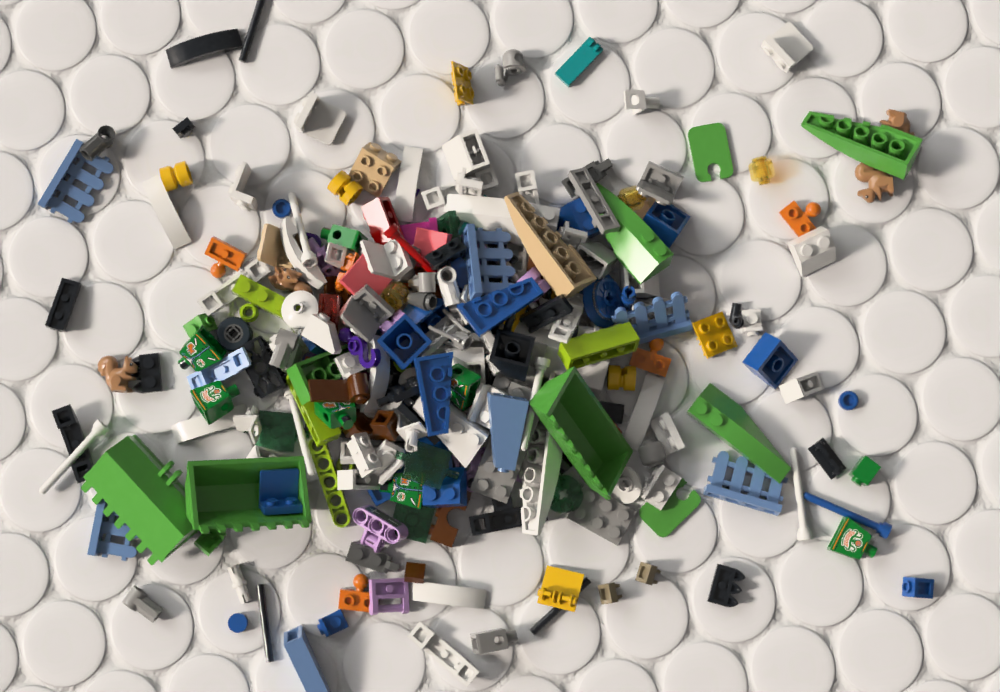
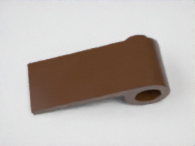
(352, 390)

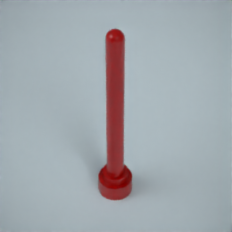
(393, 233)

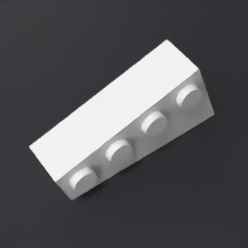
(464, 437)

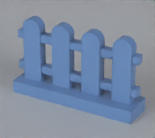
(67, 188)
(482, 254)
(663, 324)
(736, 485)
(106, 547)

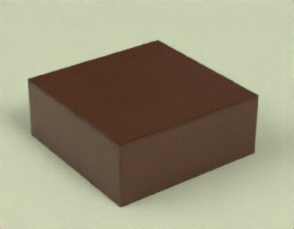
(414, 572)

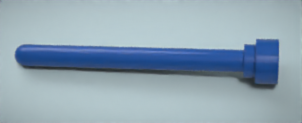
(882, 529)

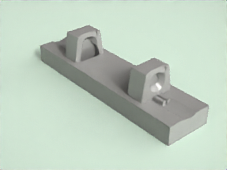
(593, 200)

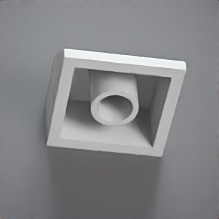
(813, 250)

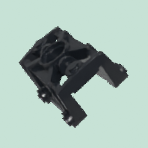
(255, 376)

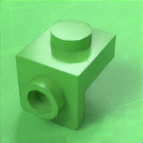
(202, 319)
(209, 542)

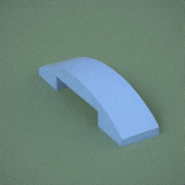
(222, 370)

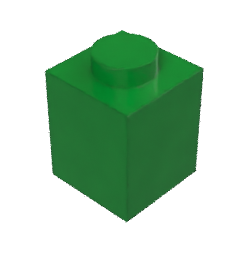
(864, 471)

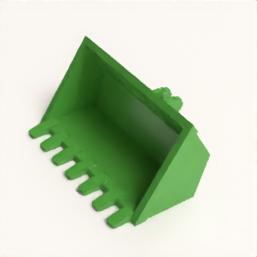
(583, 430)
(227, 494)
(142, 496)

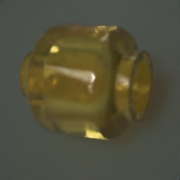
(761, 170)
(632, 198)
(395, 294)

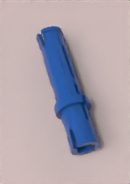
(628, 297)

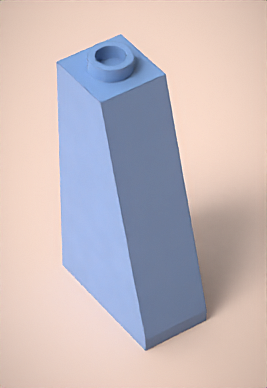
(507, 424)
(304, 660)

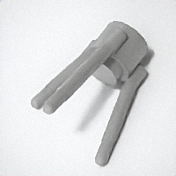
(460, 340)

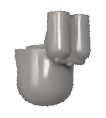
(512, 64)

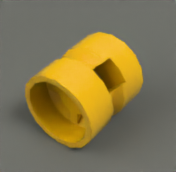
(176, 176)
(345, 188)
(621, 377)

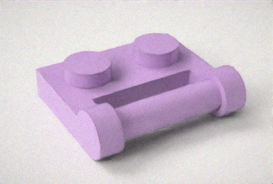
(388, 589)

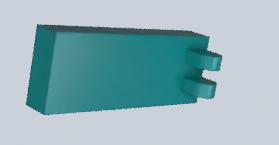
(579, 61)

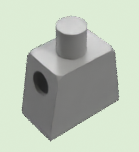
(597, 257)
(484, 642)

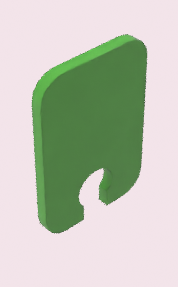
(708, 147)
(672, 514)

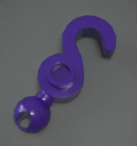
(359, 347)

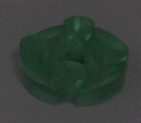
(574, 493)

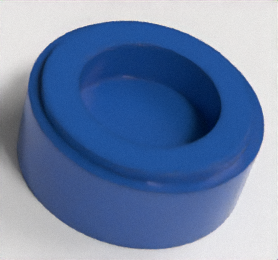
(281, 208)
(848, 400)
(237, 622)

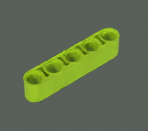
(323, 474)

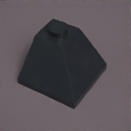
(512, 353)

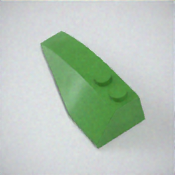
(869, 144)
(635, 242)
(737, 429)

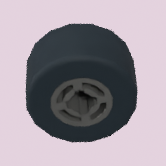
(232, 340)

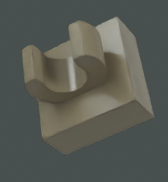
(647, 573)
(608, 593)

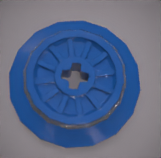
(602, 300)

